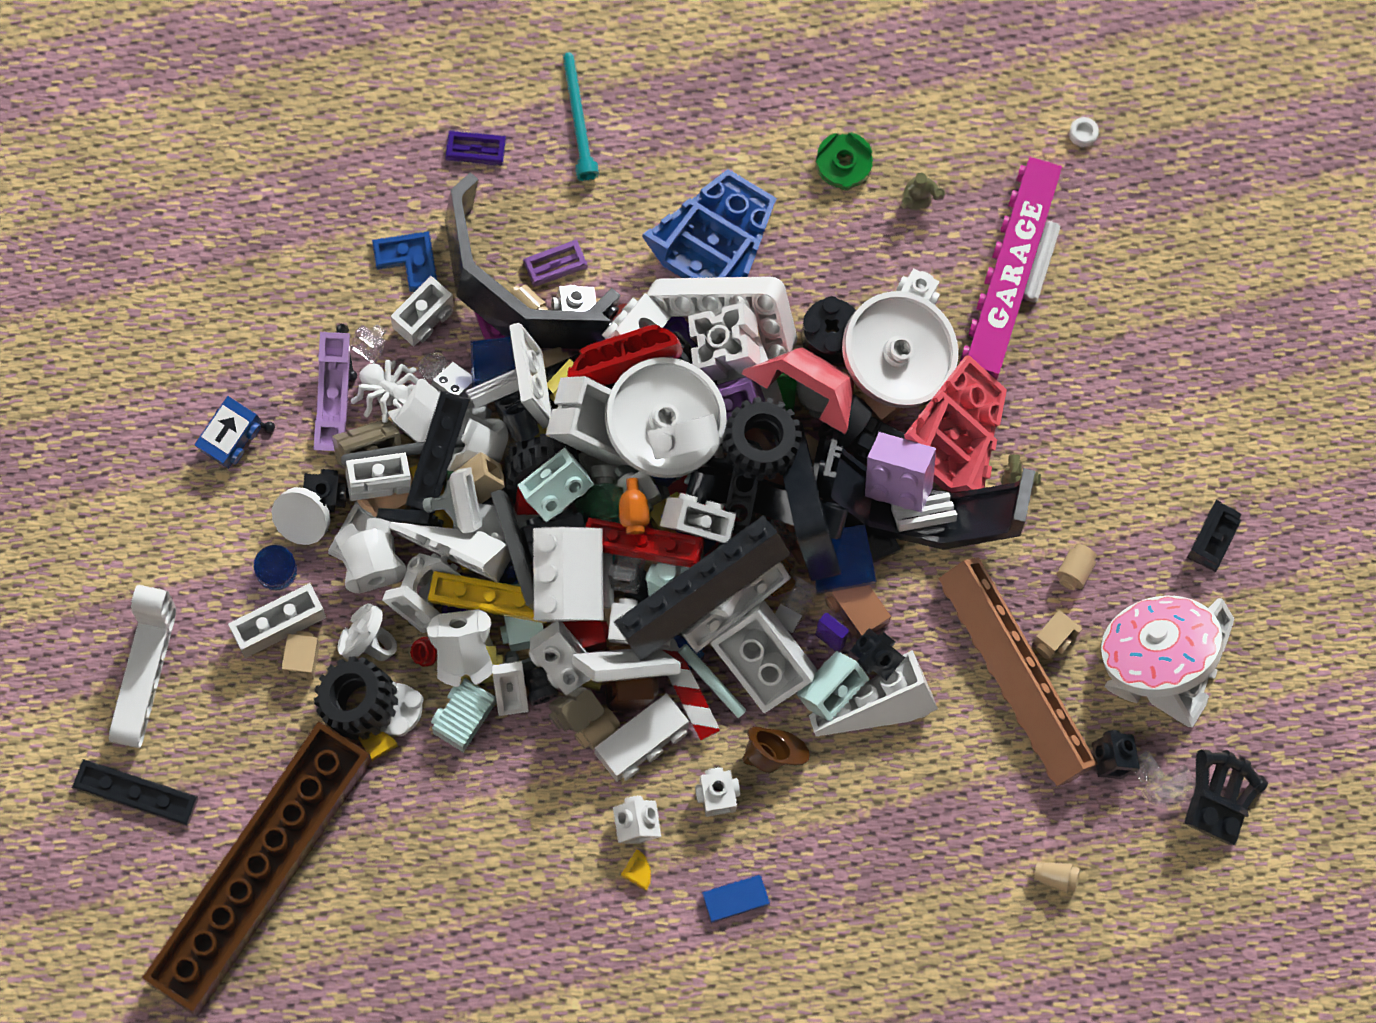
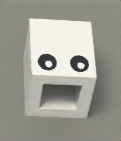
(453, 380)

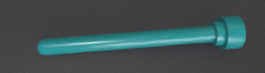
(586, 166)

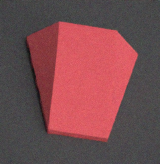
(814, 374)
(962, 427)

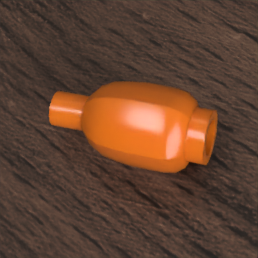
(634, 508)

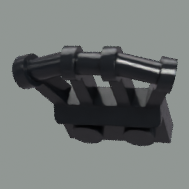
(1216, 814)

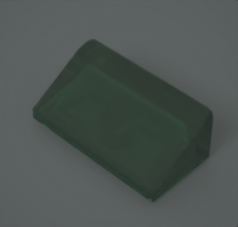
(600, 502)

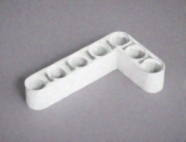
(762, 295)
(155, 620)

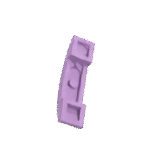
(332, 388)

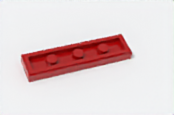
(652, 545)

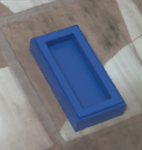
(736, 898)

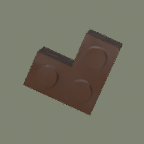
(630, 693)

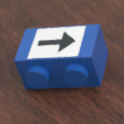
(229, 432)

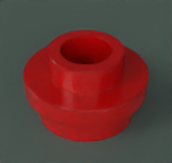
(423, 652)

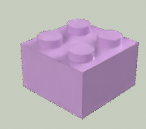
(900, 472)

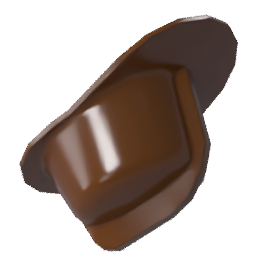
(773, 749)

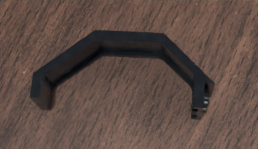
(501, 307)
(981, 513)

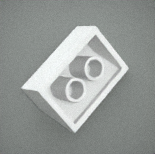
(568, 574)
(764, 657)

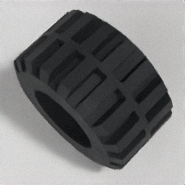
(765, 416)
(530, 456)
(341, 683)

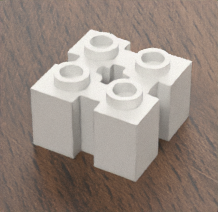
(724, 340)

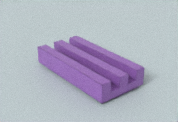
(561, 272)

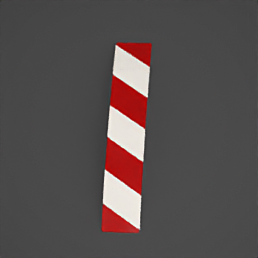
(691, 696)

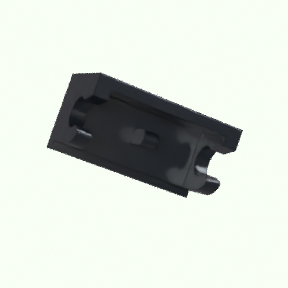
(1215, 536)

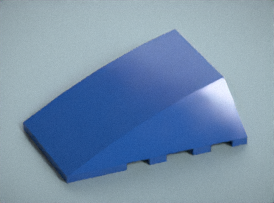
(714, 231)

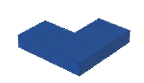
(409, 251)

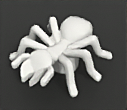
(385, 386)

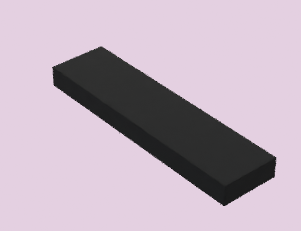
(437, 448)
(135, 792)

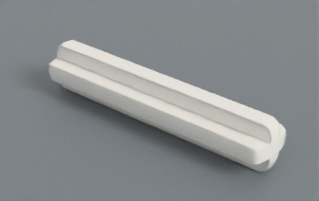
(1041, 261)

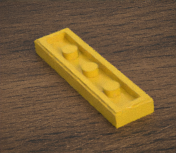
(479, 594)

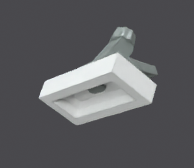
(458, 501)
(510, 684)

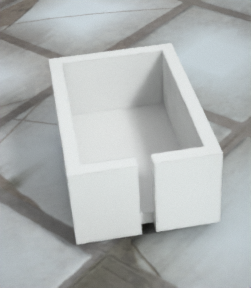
(582, 418)

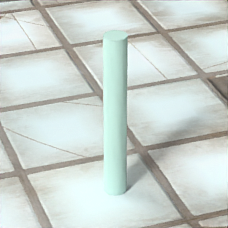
(712, 681)

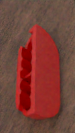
(611, 357)

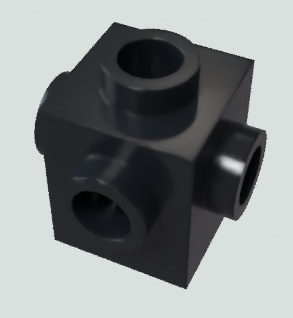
(329, 487)
(877, 653)
(1115, 755)

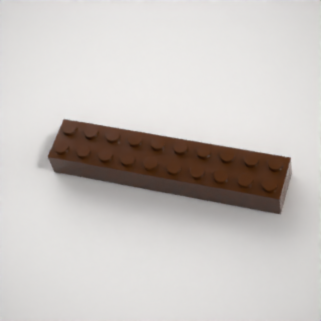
(257, 869)

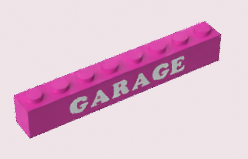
(1013, 264)

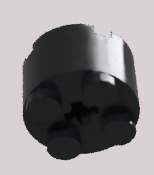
(823, 316)

